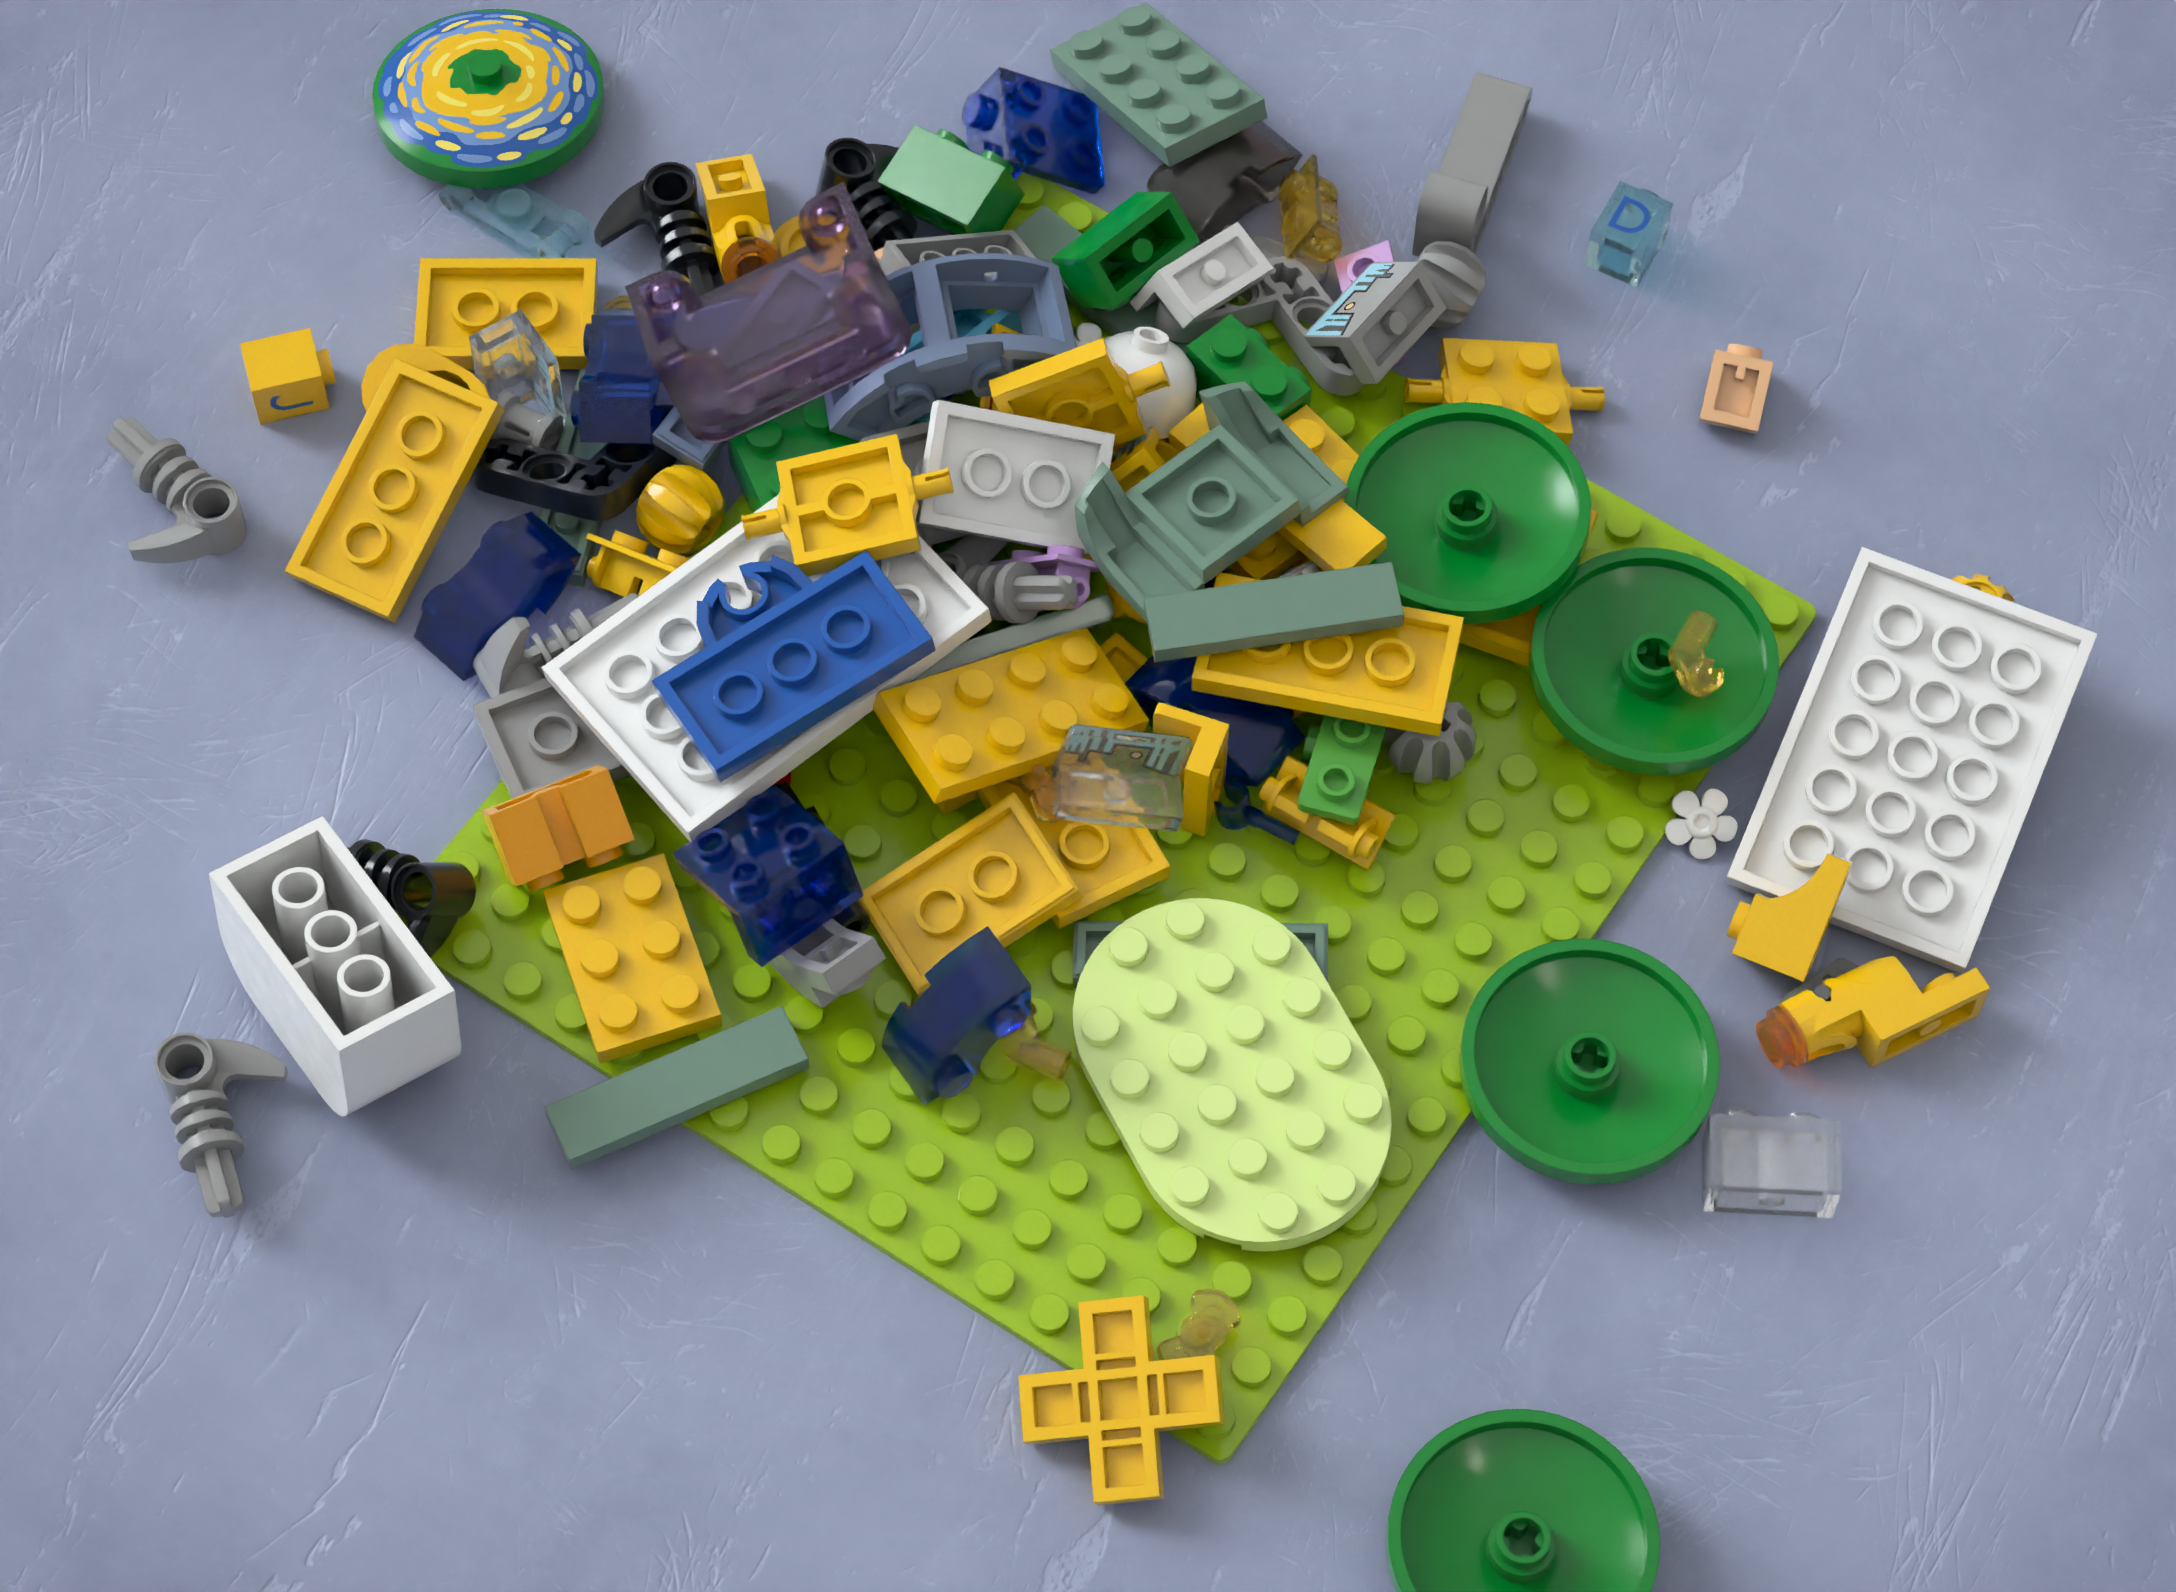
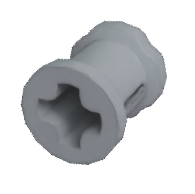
(527, 425)

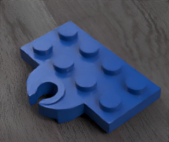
(788, 657)

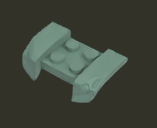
(1205, 501)

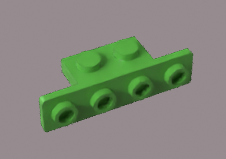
(1339, 768)

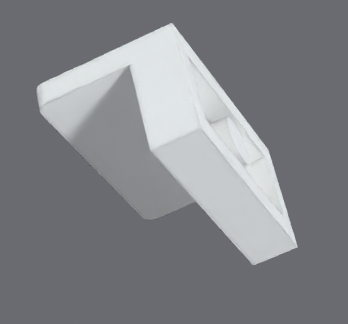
(1206, 276)

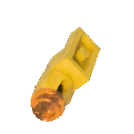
(737, 215)
(1866, 1007)

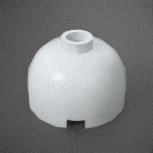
(1145, 348)

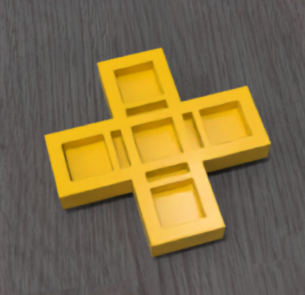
(1121, 1400)

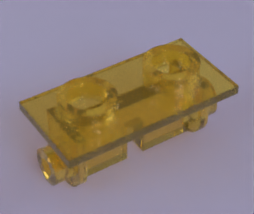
(1309, 214)

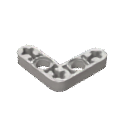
(1272, 301)

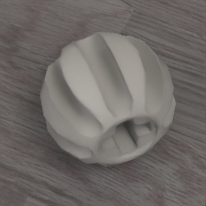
(1456, 277)
(1433, 755)

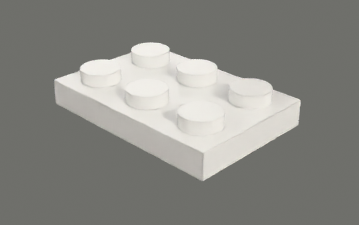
(1009, 474)

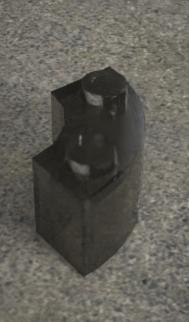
(1228, 178)

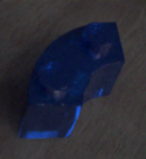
(619, 383)
(509, 576)
(1257, 731)
(951, 1027)

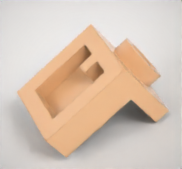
(1736, 388)

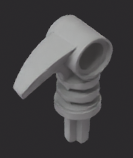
(188, 494)
(1010, 590)
(509, 665)
(201, 1108)

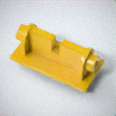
(624, 563)
(1355, 842)

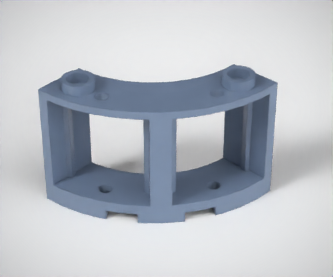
(949, 363)

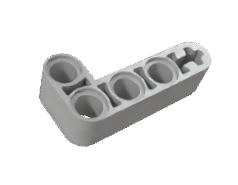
(1465, 188)

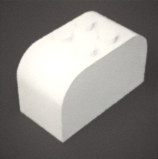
(334, 968)

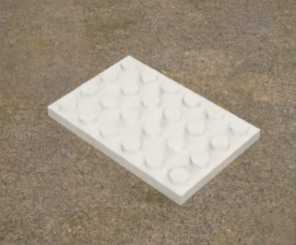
(612, 671)
(1914, 756)

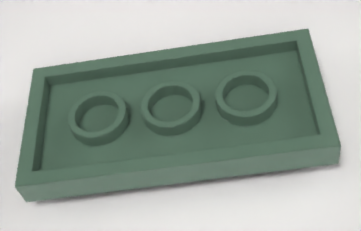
(1158, 84)

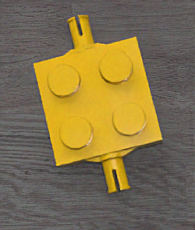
(1507, 375)
(1081, 391)
(848, 503)

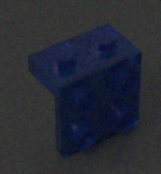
(1037, 129)

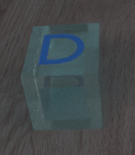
(1628, 233)

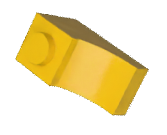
(1790, 928)

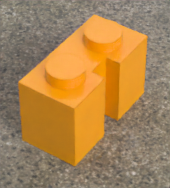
(559, 826)

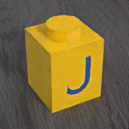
(287, 375)

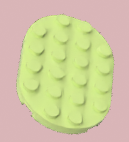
(1231, 1074)

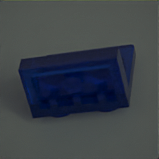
(772, 872)

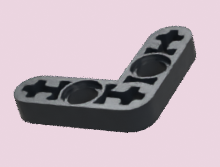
(577, 486)

